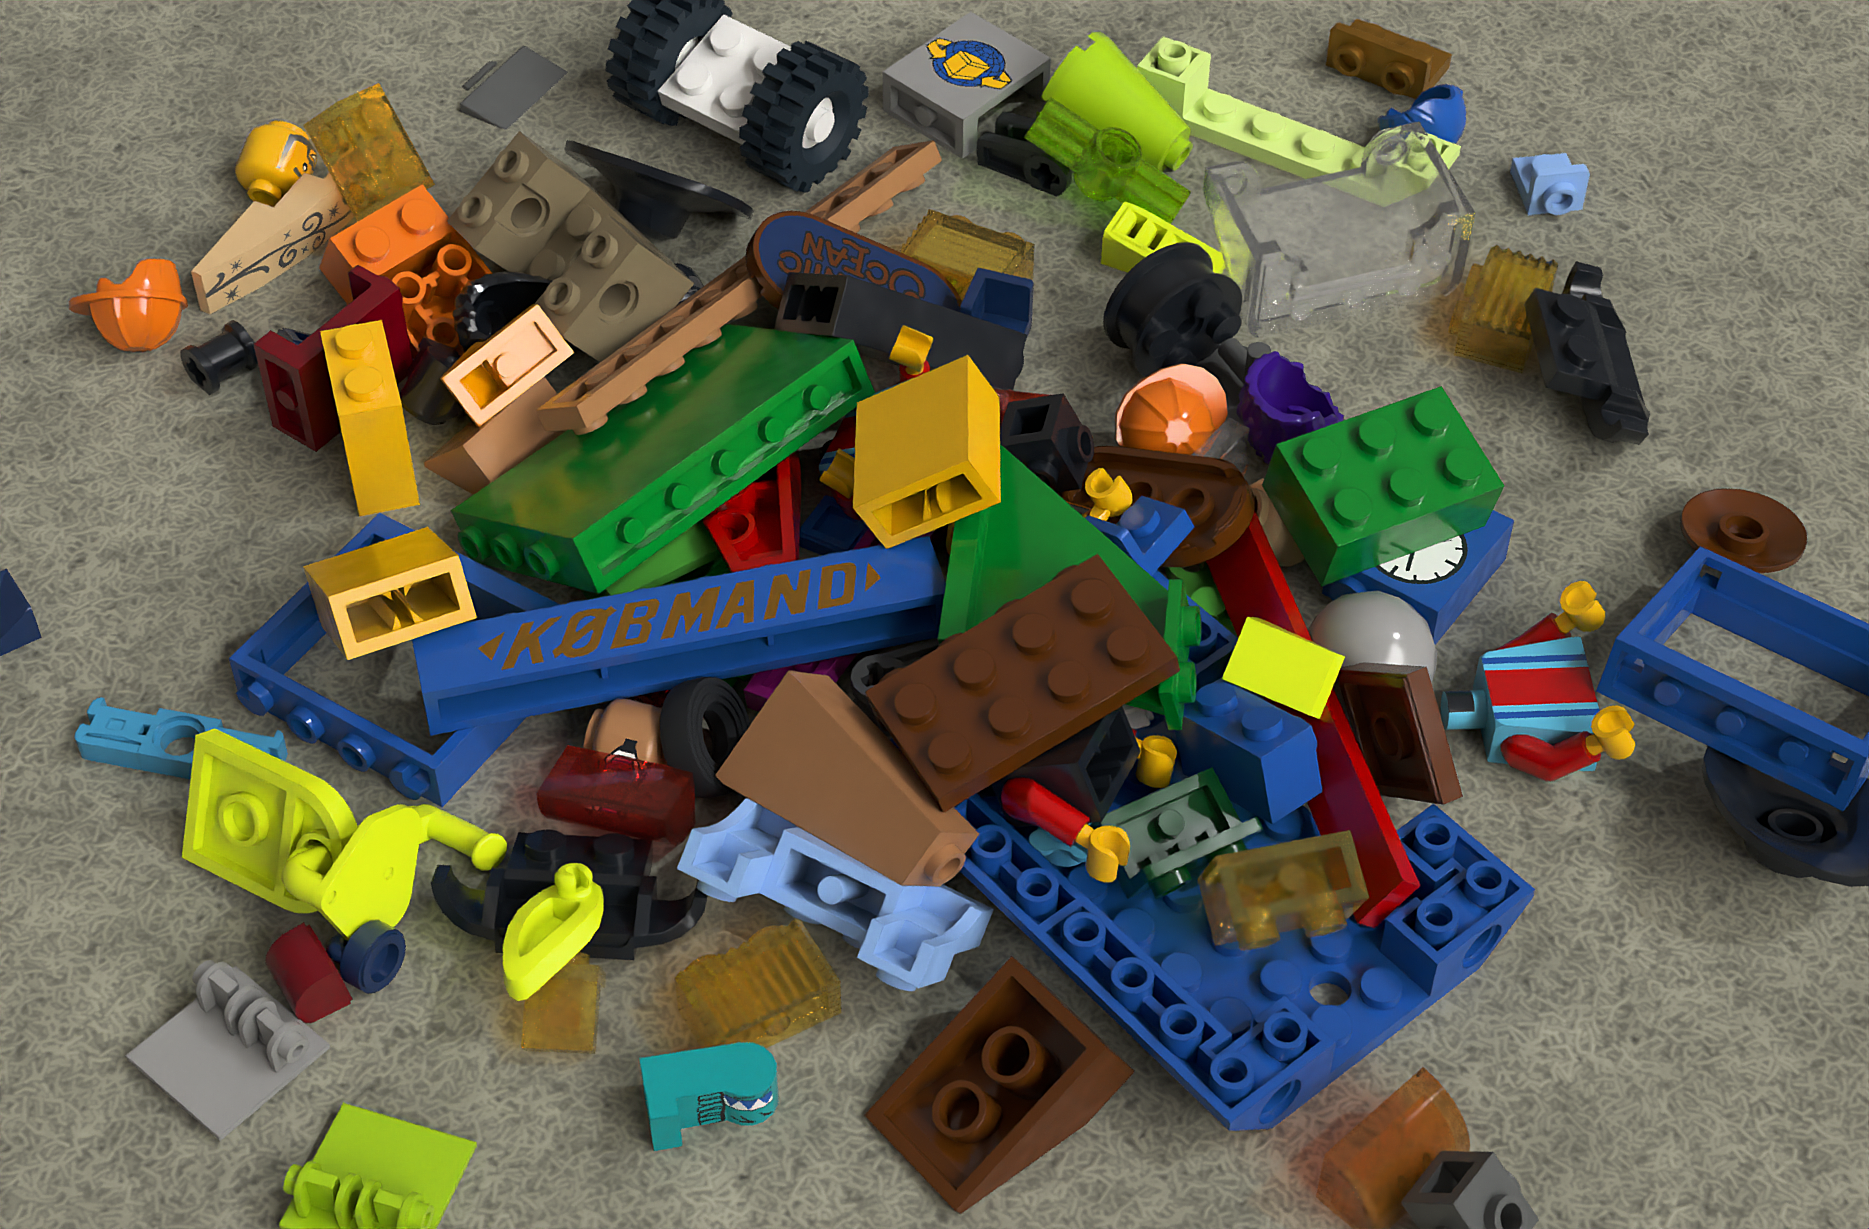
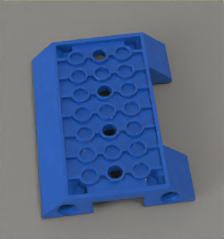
(1236, 1020)

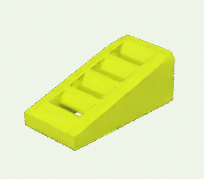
(1135, 229)

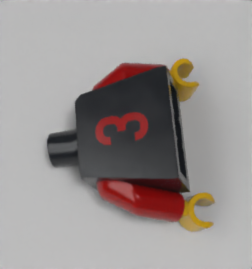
(1078, 785)

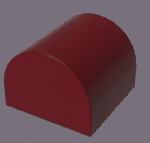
(306, 974)

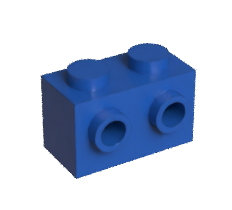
(1254, 747)

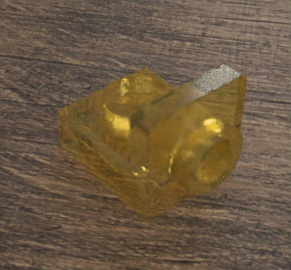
(565, 1010)

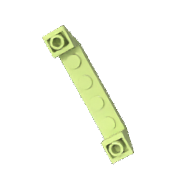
(1182, 79)

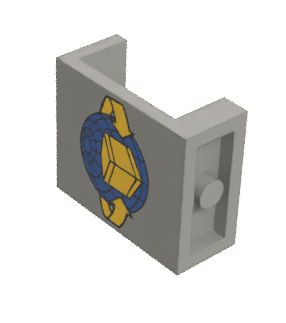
(959, 78)

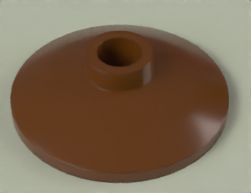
(1744, 529)

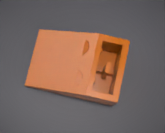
(417, 252)

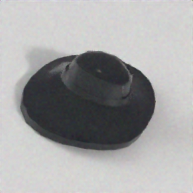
(652, 198)
(1788, 827)

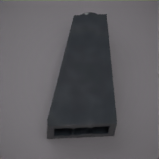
(874, 316)

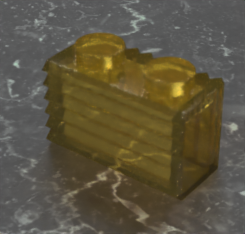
(960, 247)
(1494, 321)
(760, 990)

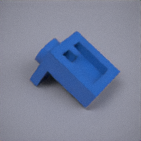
(1147, 531)

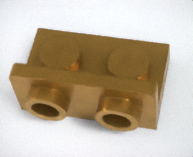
(1385, 58)

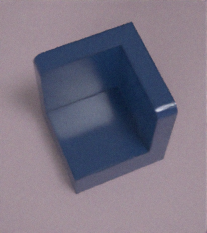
(1000, 300)

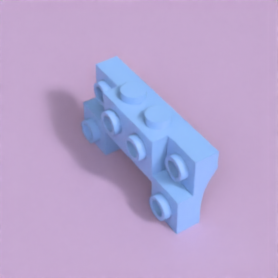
(897, 927)

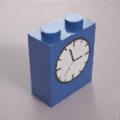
(1437, 578)

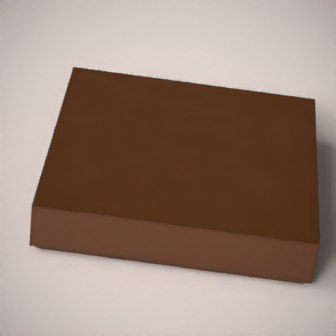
(1400, 731)

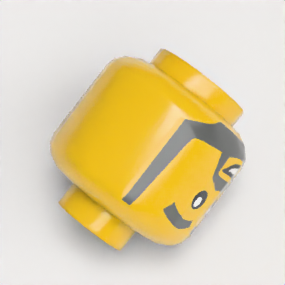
(274, 161)

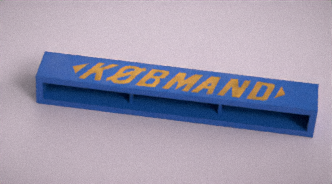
(679, 633)

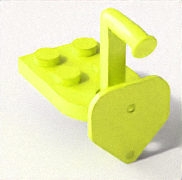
(299, 842)

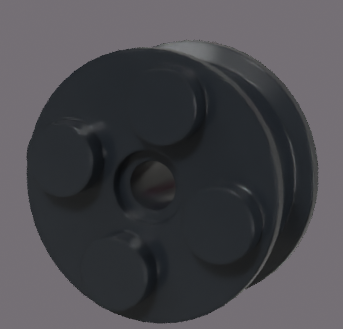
(1173, 309)

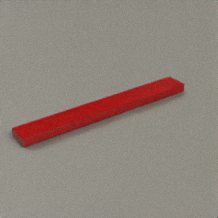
(1350, 800)

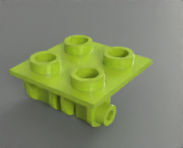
(376, 1175)

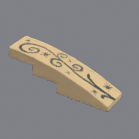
(270, 241)

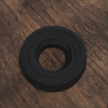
(683, 735)

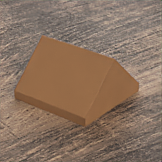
(486, 452)

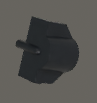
(424, 392)

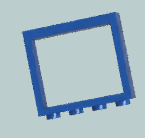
(1728, 712)
(363, 745)

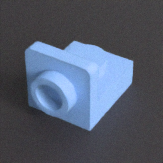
(1550, 183)

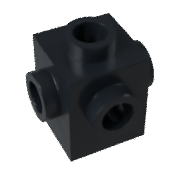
(1048, 440)

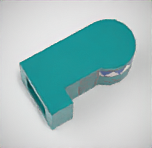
(708, 1087)

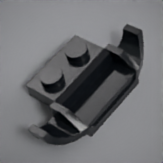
(1587, 355)
(618, 865)

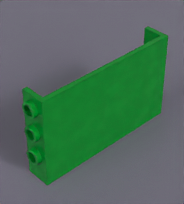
(661, 463)

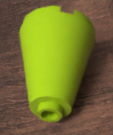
(1112, 92)

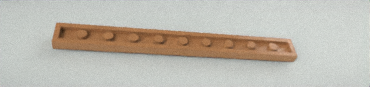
(725, 298)

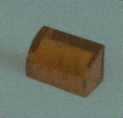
(1389, 1151)

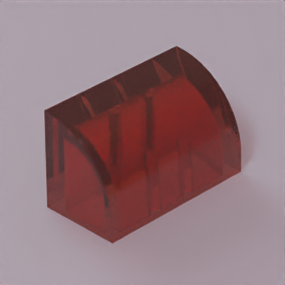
(619, 795)

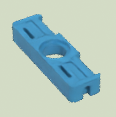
(140, 738)

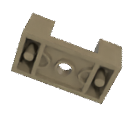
(551, 224)

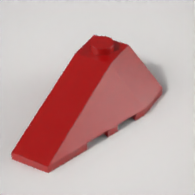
(761, 520)

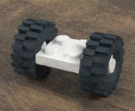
(779, 101)

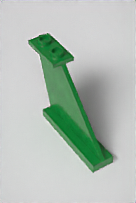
(1027, 543)

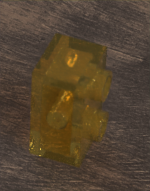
(367, 151)
(1283, 889)

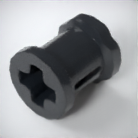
(220, 357)

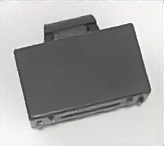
(510, 88)

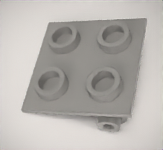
(227, 1049)

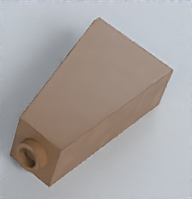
(846, 783)

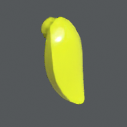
(551, 930)

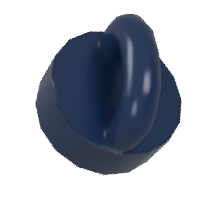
(369, 956)

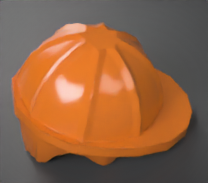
(140, 310)
(1171, 410)

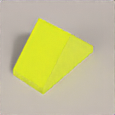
(1283, 667)

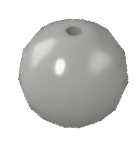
(1374, 630)

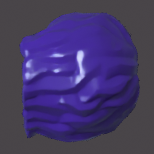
(1281, 404)

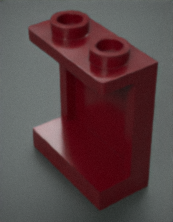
(298, 375)

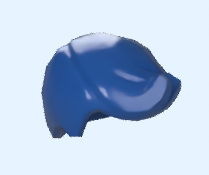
(1438, 110)

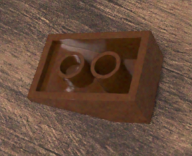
(998, 1088)

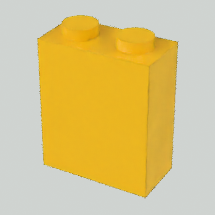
(370, 417)
(927, 452)
(389, 592)

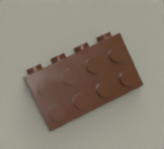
(1021, 681)

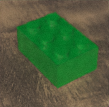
(1381, 485)

